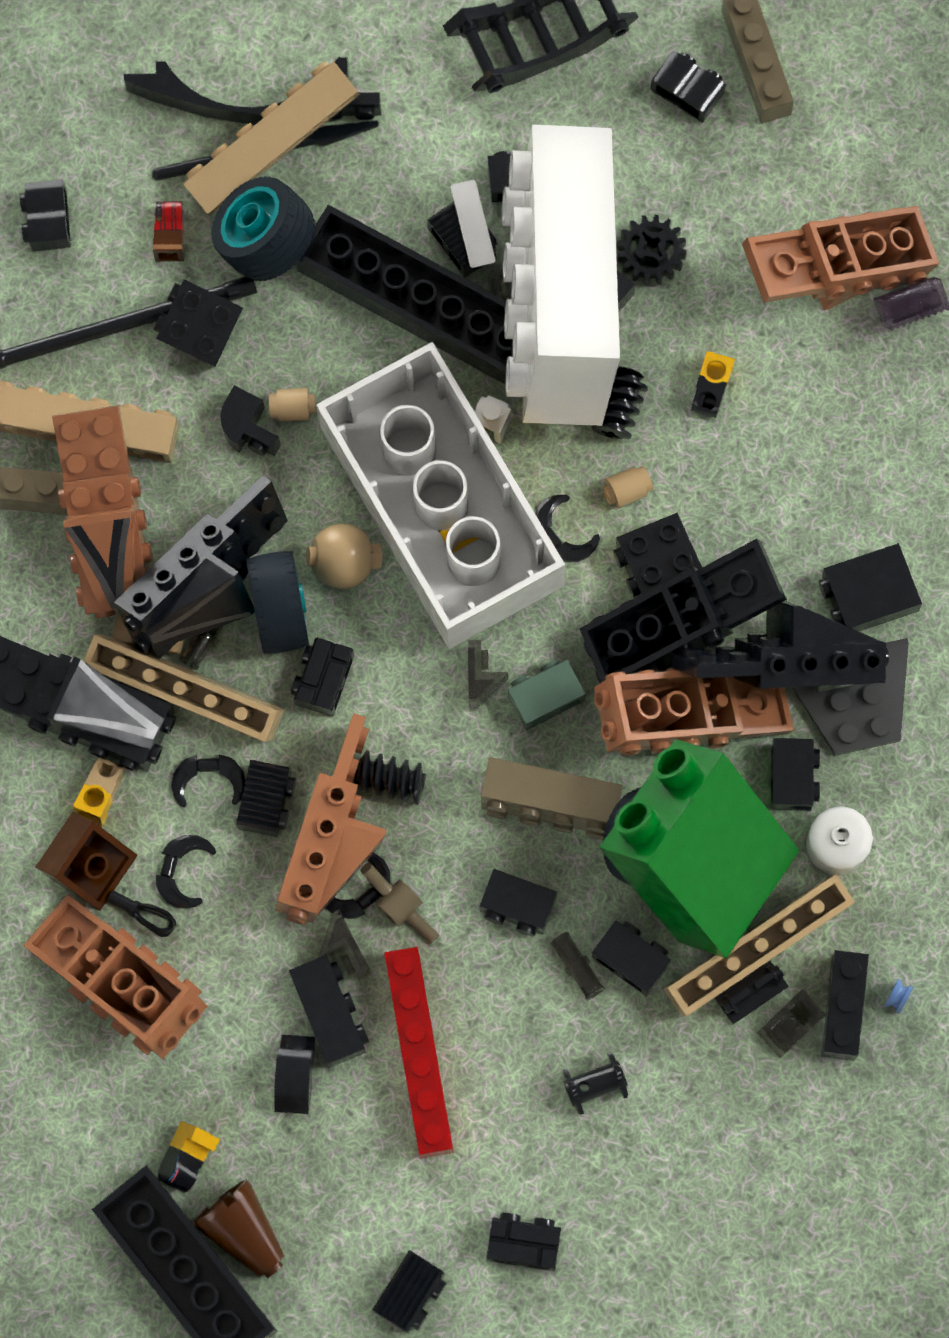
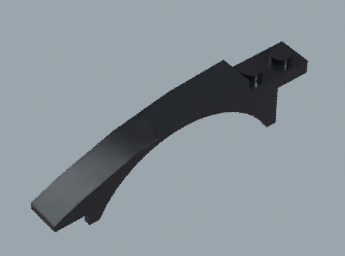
(170, 91)

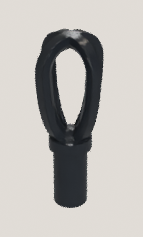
(133, 908)

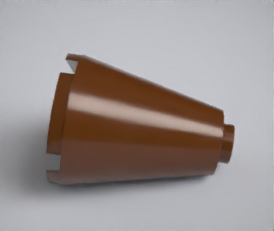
(242, 1230)

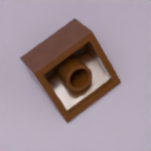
(86, 860)

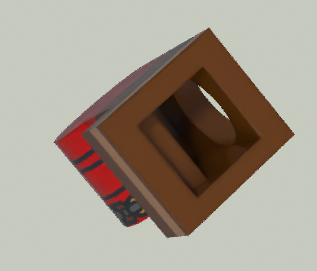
(168, 231)

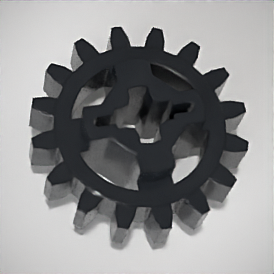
(653, 235)

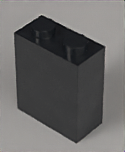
(870, 589)

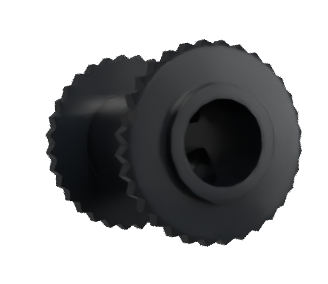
(600, 1082)

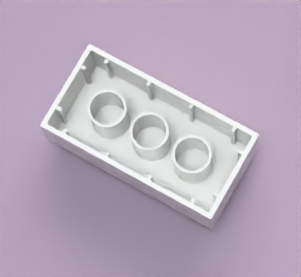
(562, 275)
(432, 468)

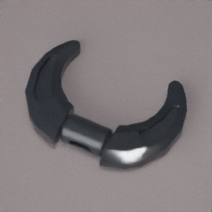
(567, 551)
(190, 766)
(177, 849)
(353, 909)

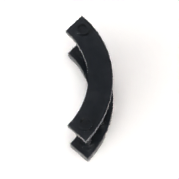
(471, 20)

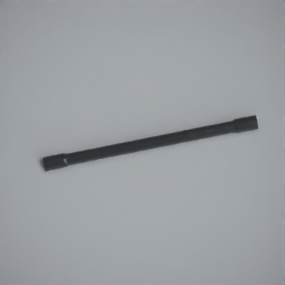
(229, 290)

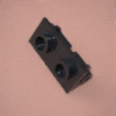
(752, 992)

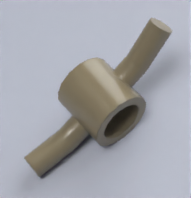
(399, 903)

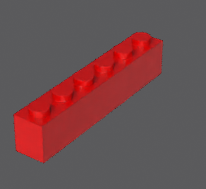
(418, 1052)

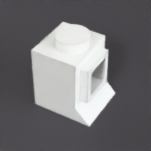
(494, 416)

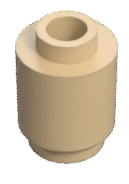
(291, 404)
(627, 486)

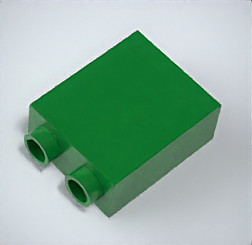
(699, 847)

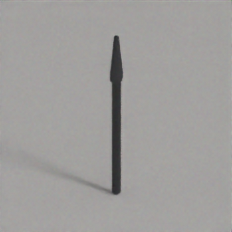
(322, 136)

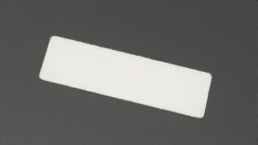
(473, 223)

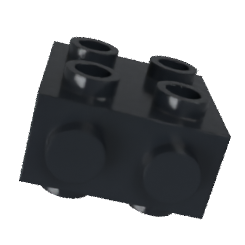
(197, 322)
(655, 554)

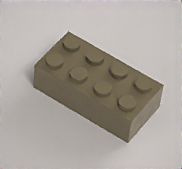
(548, 797)

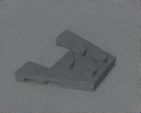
(861, 714)

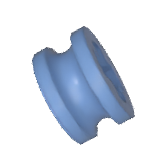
(898, 996)

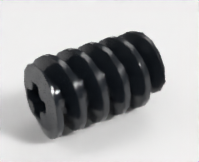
(620, 404)
(390, 777)

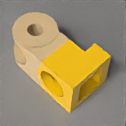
(99, 790)

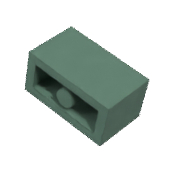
(545, 693)

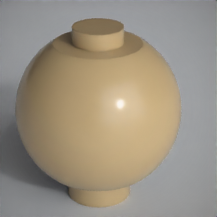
(343, 556)

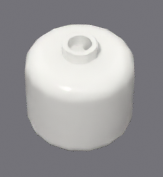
(826, 836)

